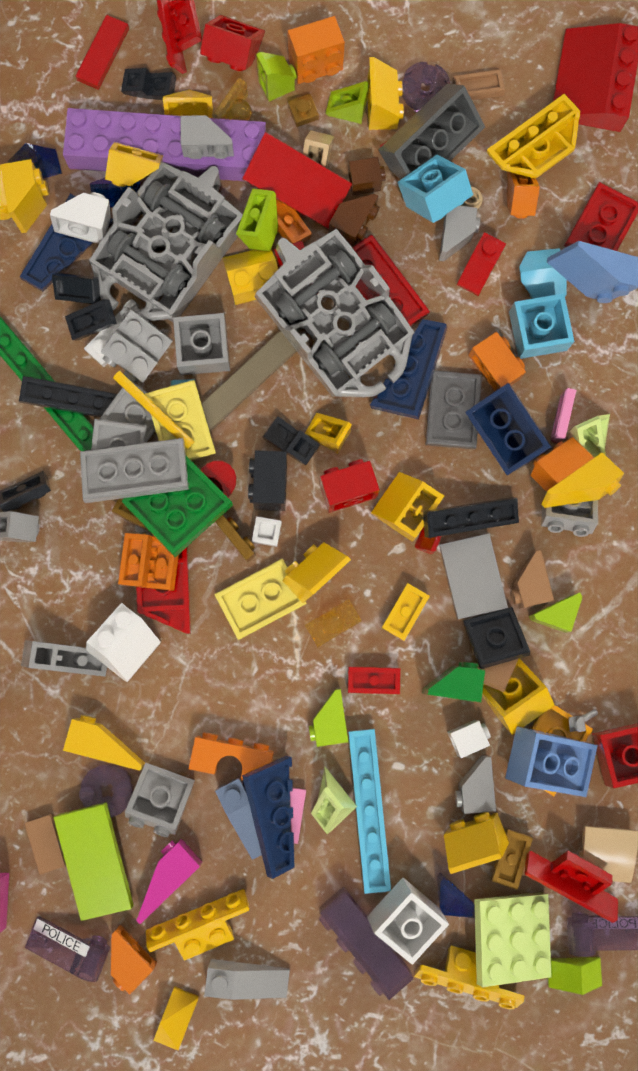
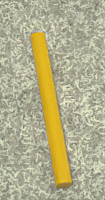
(153, 409)

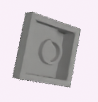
(136, 347)
(575, 517)
(159, 800)

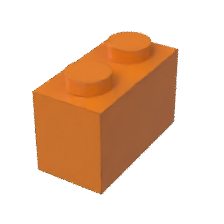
(497, 361)
(559, 463)

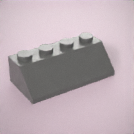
(438, 128)

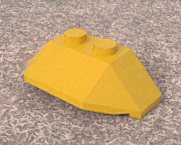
(539, 140)

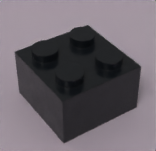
(270, 480)

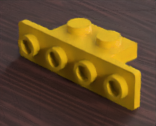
(200, 928)
(461, 977)

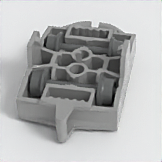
(166, 202)
(375, 324)

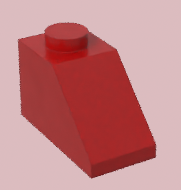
(481, 264)

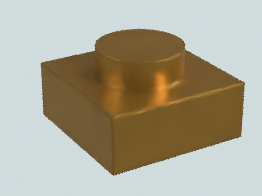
(303, 110)

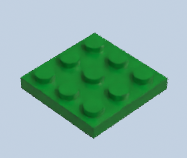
(181, 515)

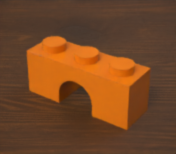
(208, 752)

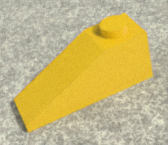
(586, 484)
(99, 743)

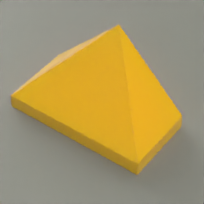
(188, 104)
(176, 1018)

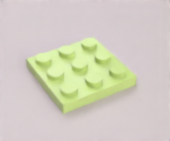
(512, 939)

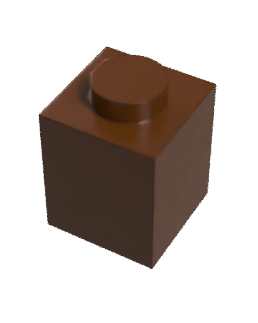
(366, 176)

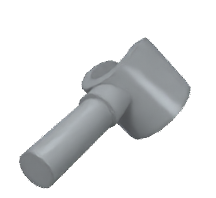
(577, 723)

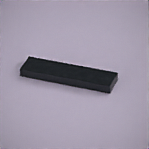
(64, 397)
(470, 517)

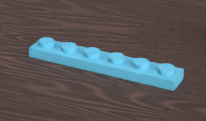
(369, 811)

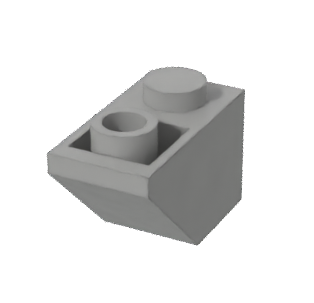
(204, 138)

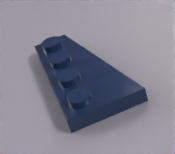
(53, 256)
(409, 392)
(269, 801)

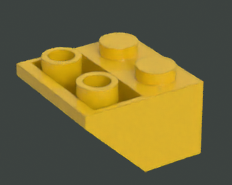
(404, 505)

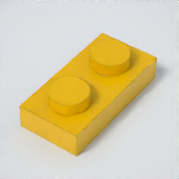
(405, 612)

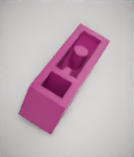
(171, 871)

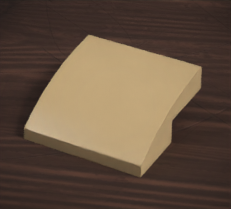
(611, 850)

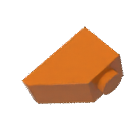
(522, 195)
(129, 961)

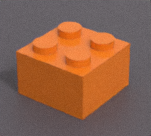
(316, 49)

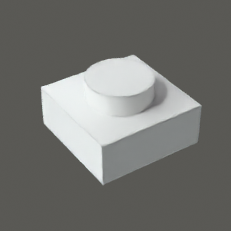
(266, 531)

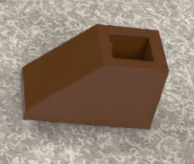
(353, 217)

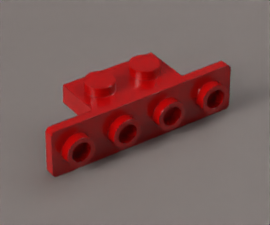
(179, 29)
(576, 881)

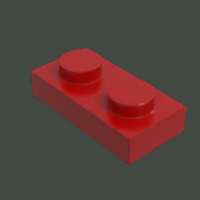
(374, 680)

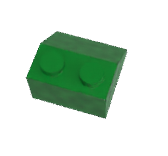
(458, 682)

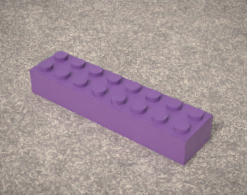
(93, 132)

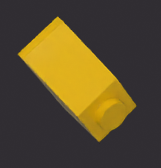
(129, 164)

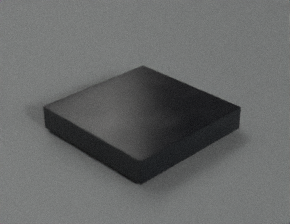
(496, 638)

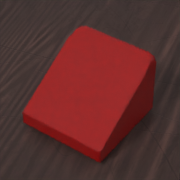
(426, 544)

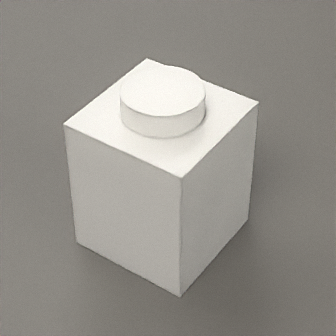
(469, 738)

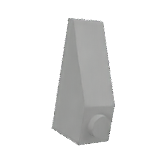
(61, 658)
(245, 980)

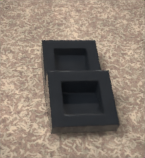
(147, 85)
(290, 440)

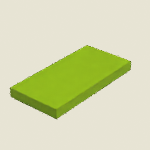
(93, 861)

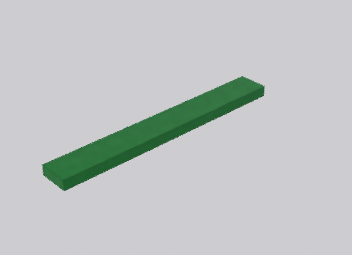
(25, 364)

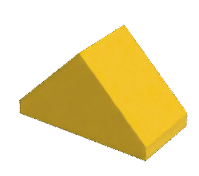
(329, 431)

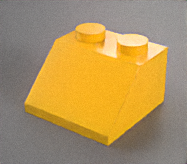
(383, 96)
(24, 192)
(248, 273)
(314, 571)
(522, 699)
(475, 841)

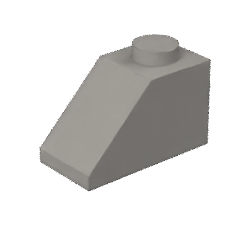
(458, 230)
(18, 527)
(477, 788)

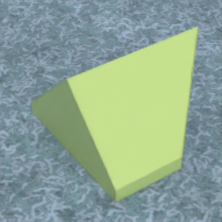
(592, 434)
(332, 803)

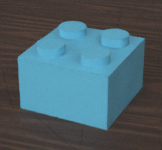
(435, 188)
(541, 326)

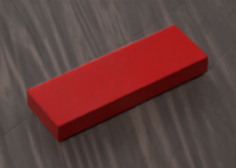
(102, 52)

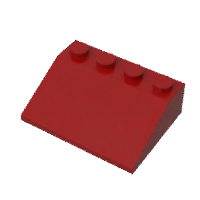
(599, 73)

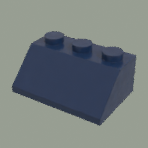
(508, 429)

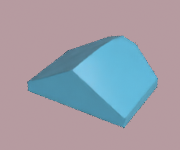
(540, 277)

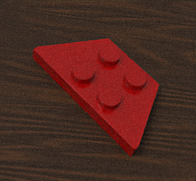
(166, 605)

